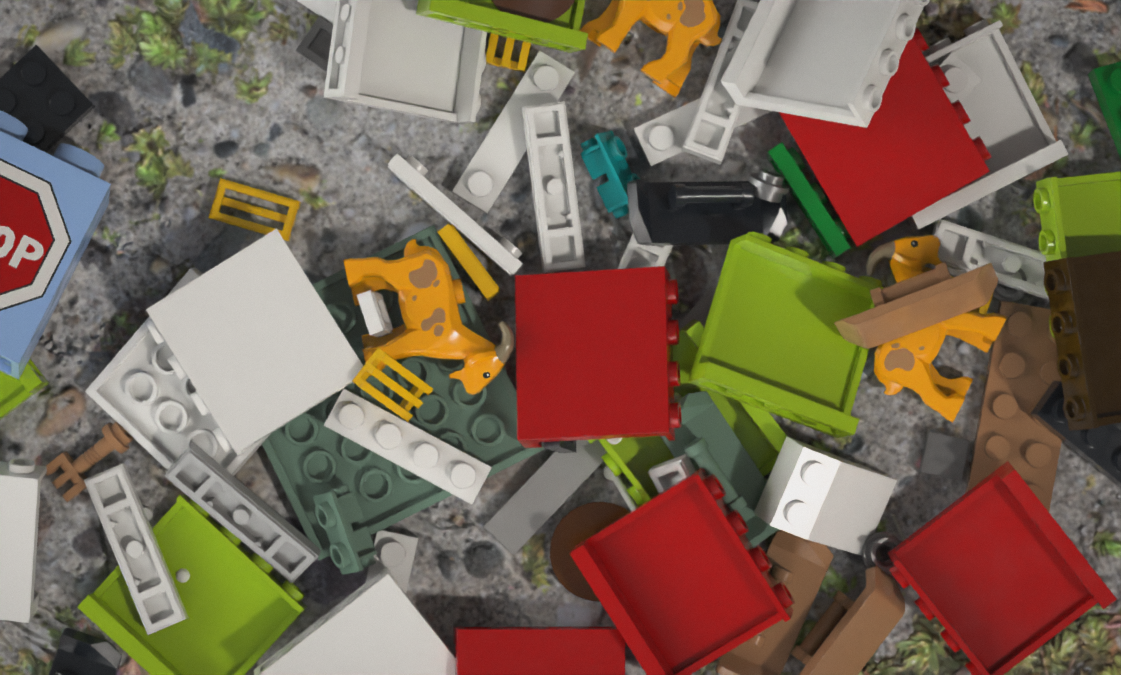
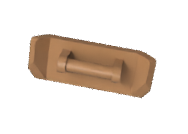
(918, 304)
(801, 568)
(857, 633)

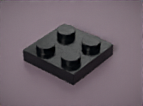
(42, 99)

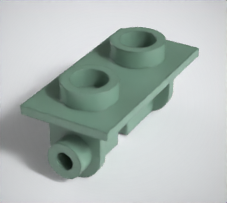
(349, 548)

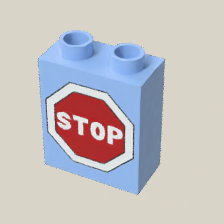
(45, 226)

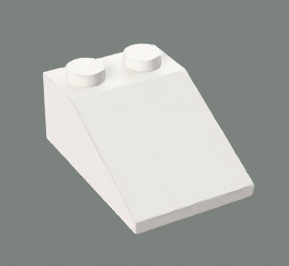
(824, 497)

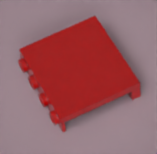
(904, 157)
(596, 355)
(997, 573)
(683, 578)
(539, 650)

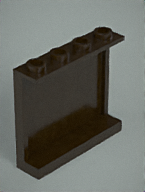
(1087, 334)

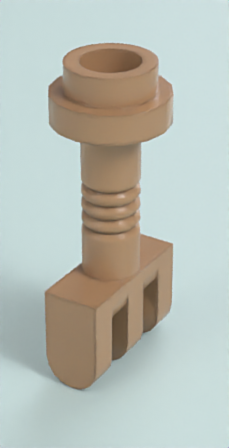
(114, 439)

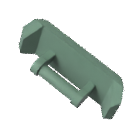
(715, 447)

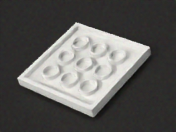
(155, 405)

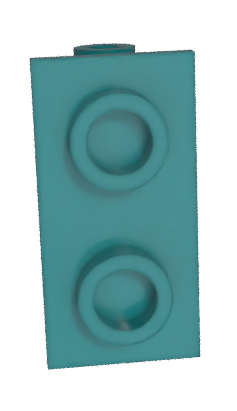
(609, 158)

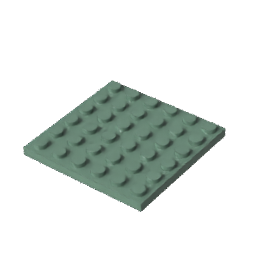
(317, 459)

